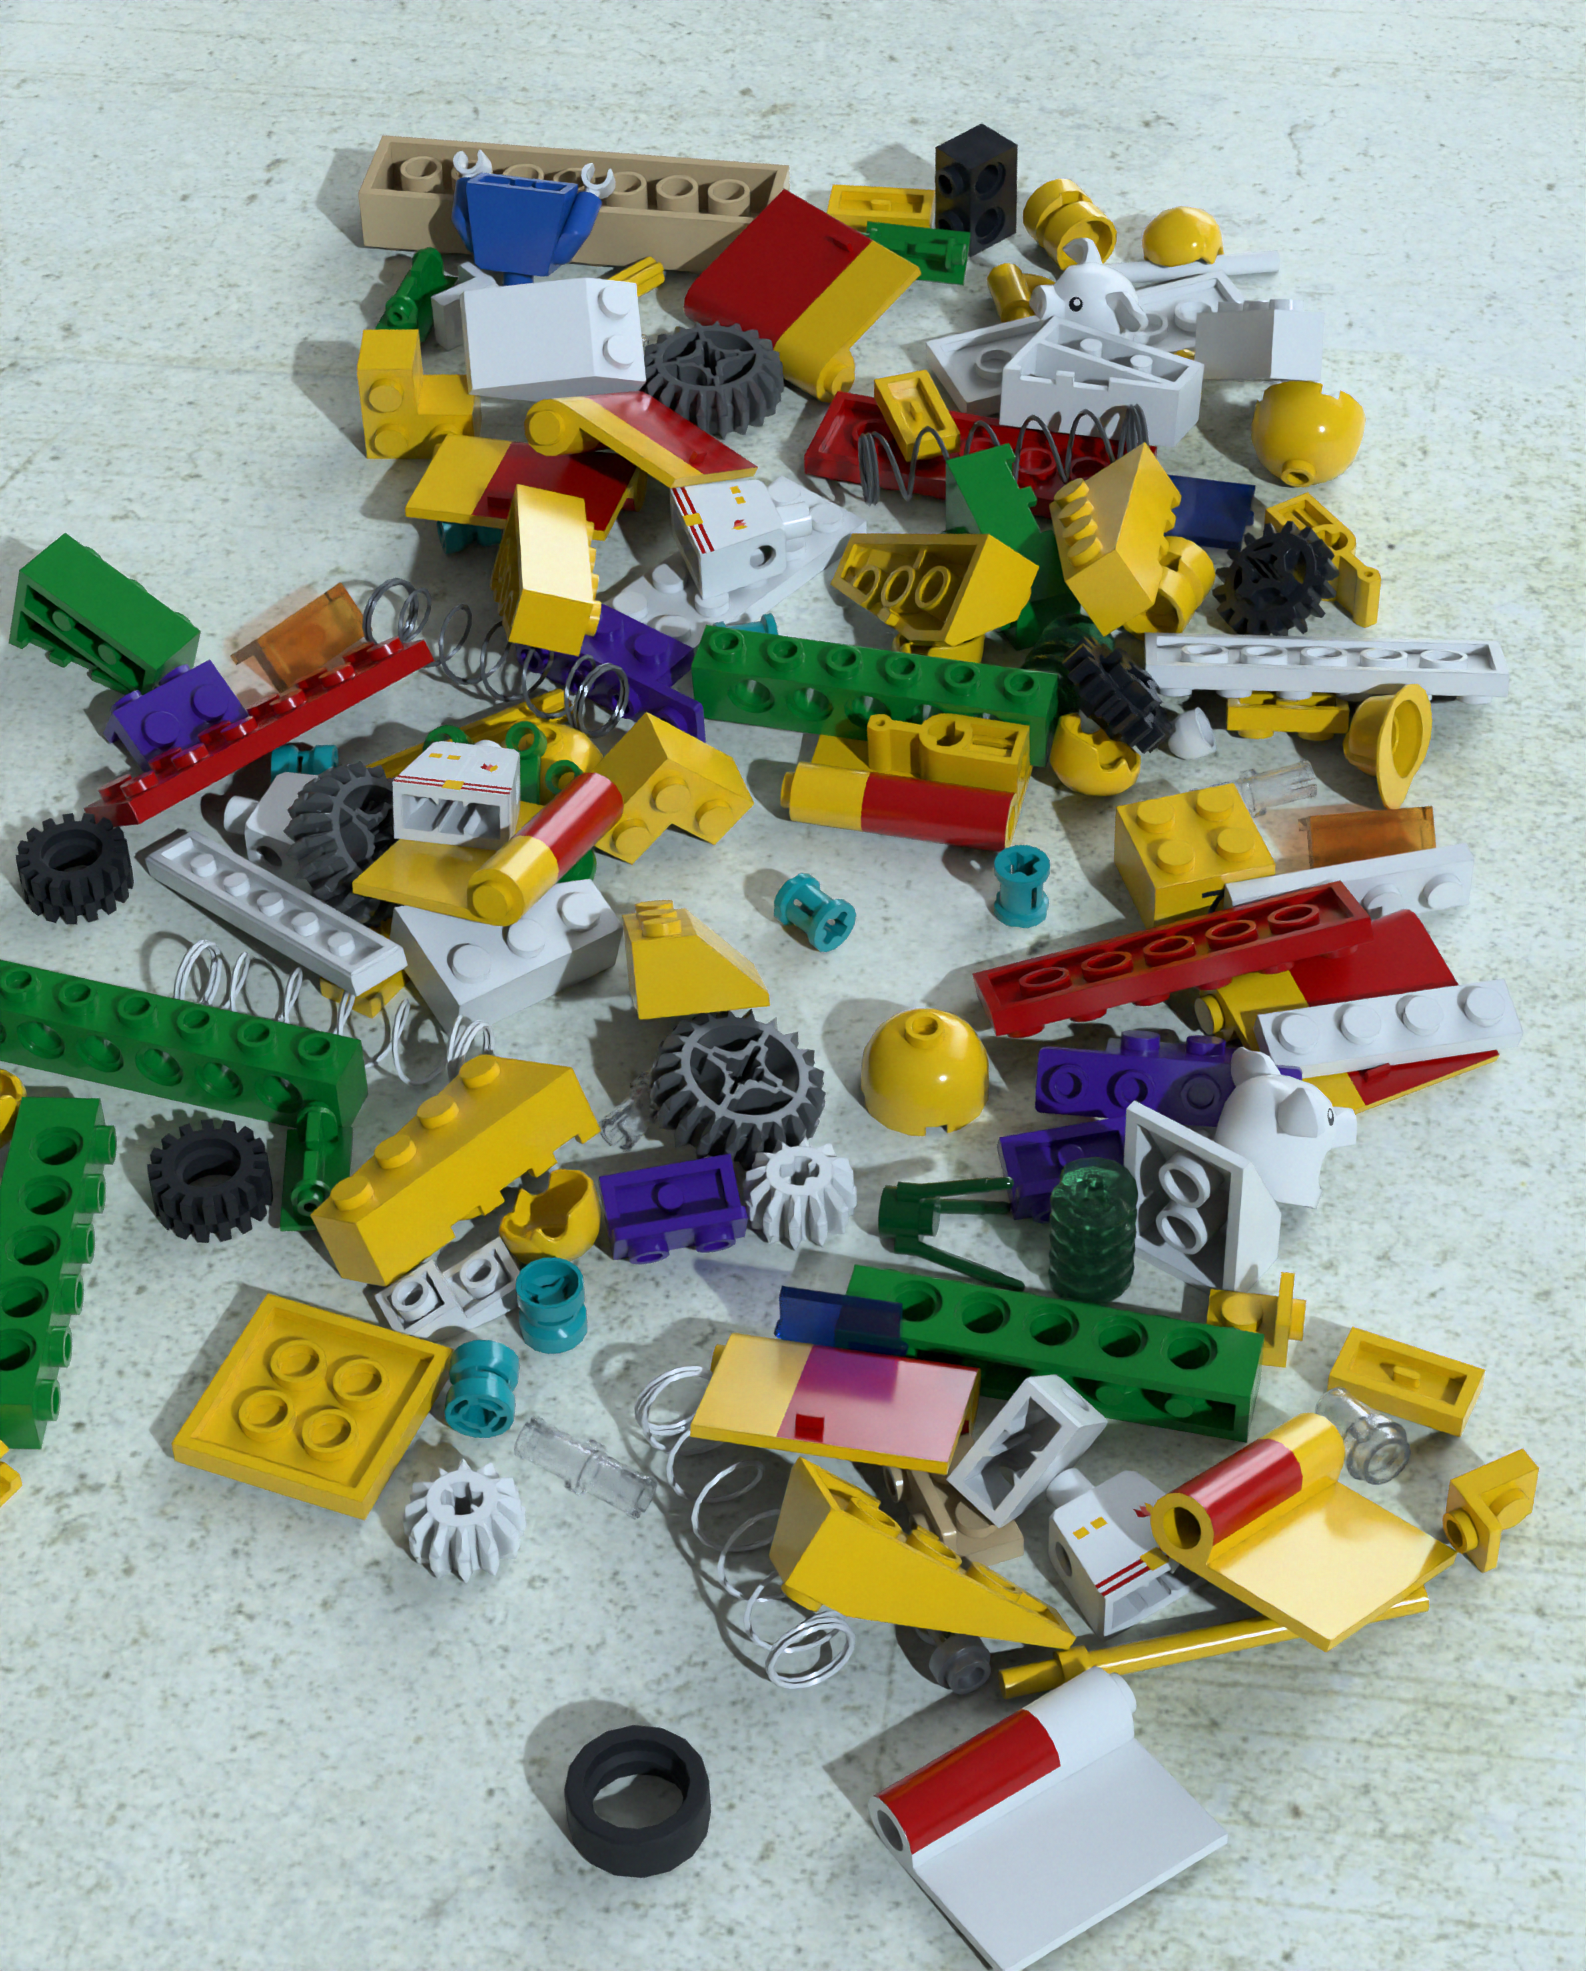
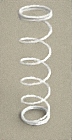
(457, 1043)
(810, 1625)

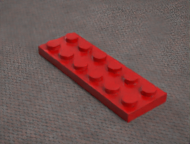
(835, 451)
(269, 725)
(1172, 957)

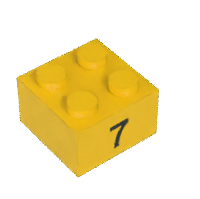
(1184, 850)

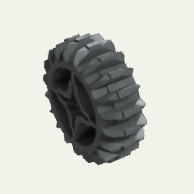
(715, 377)
(339, 831)
(706, 1063)

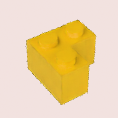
(401, 406)
(667, 781)

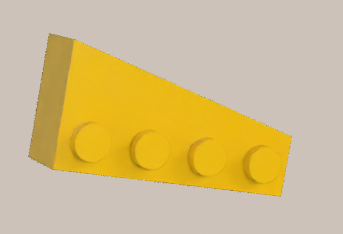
(1114, 536)
(547, 572)
(451, 1164)

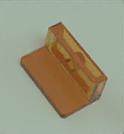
(306, 638)
(1367, 834)

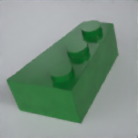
(987, 500)
(98, 619)

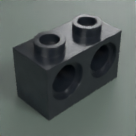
(977, 186)

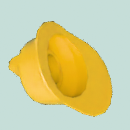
(1391, 740)

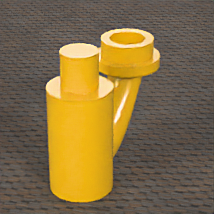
(1013, 290)

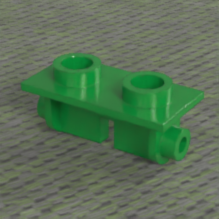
(936, 252)
(412, 303)
(315, 1161)

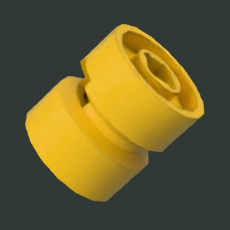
(1062, 213)
(1183, 587)

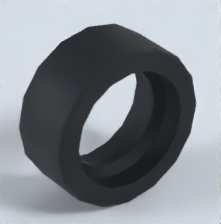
(651, 1848)

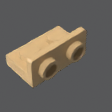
(951, 1516)

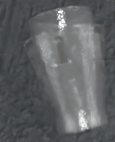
(1372, 1442)

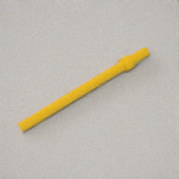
(1167, 1650)

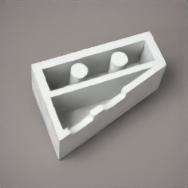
(1260, 342)
(1085, 368)
(504, 969)

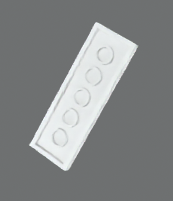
(974, 361)
(672, 604)
(1324, 664)

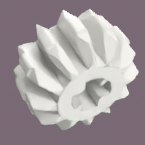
(800, 1193)
(464, 1520)

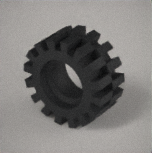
(78, 891)
(214, 1207)

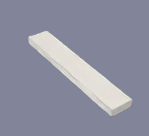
(276, 913)

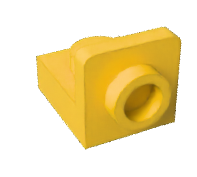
(1275, 1316)
(1488, 1502)

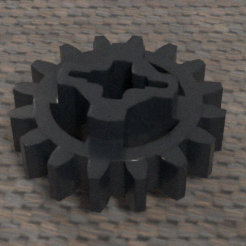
(1276, 581)
(1117, 694)

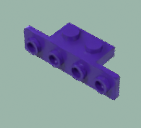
(648, 659)
(1173, 1079)

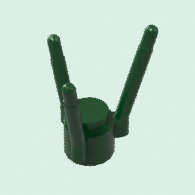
(914, 1211)

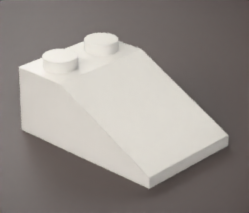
(553, 339)
(1198, 1205)

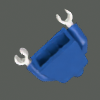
(523, 222)

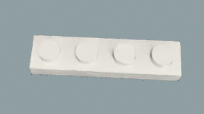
(1381, 885)
(1391, 1029)

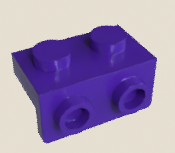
(173, 712)
(1039, 1156)
(672, 1209)

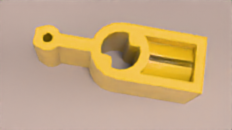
(1357, 584)
(953, 750)

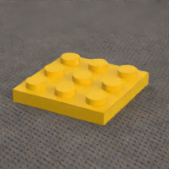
(314, 1406)

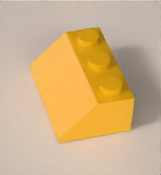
(684, 966)

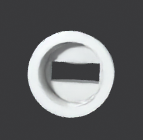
(1192, 735)

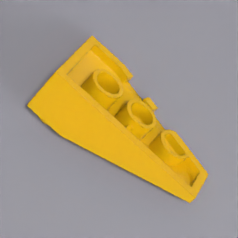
(936, 584)
(856, 1560)

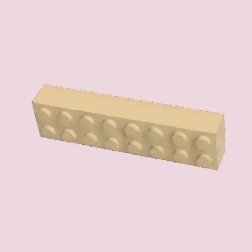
(660, 205)

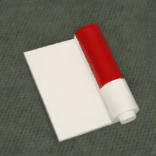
(1044, 1822)

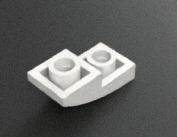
(452, 1302)

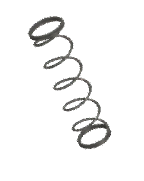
(868, 464)
(582, 692)

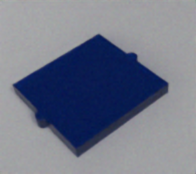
(1212, 512)
(841, 1321)

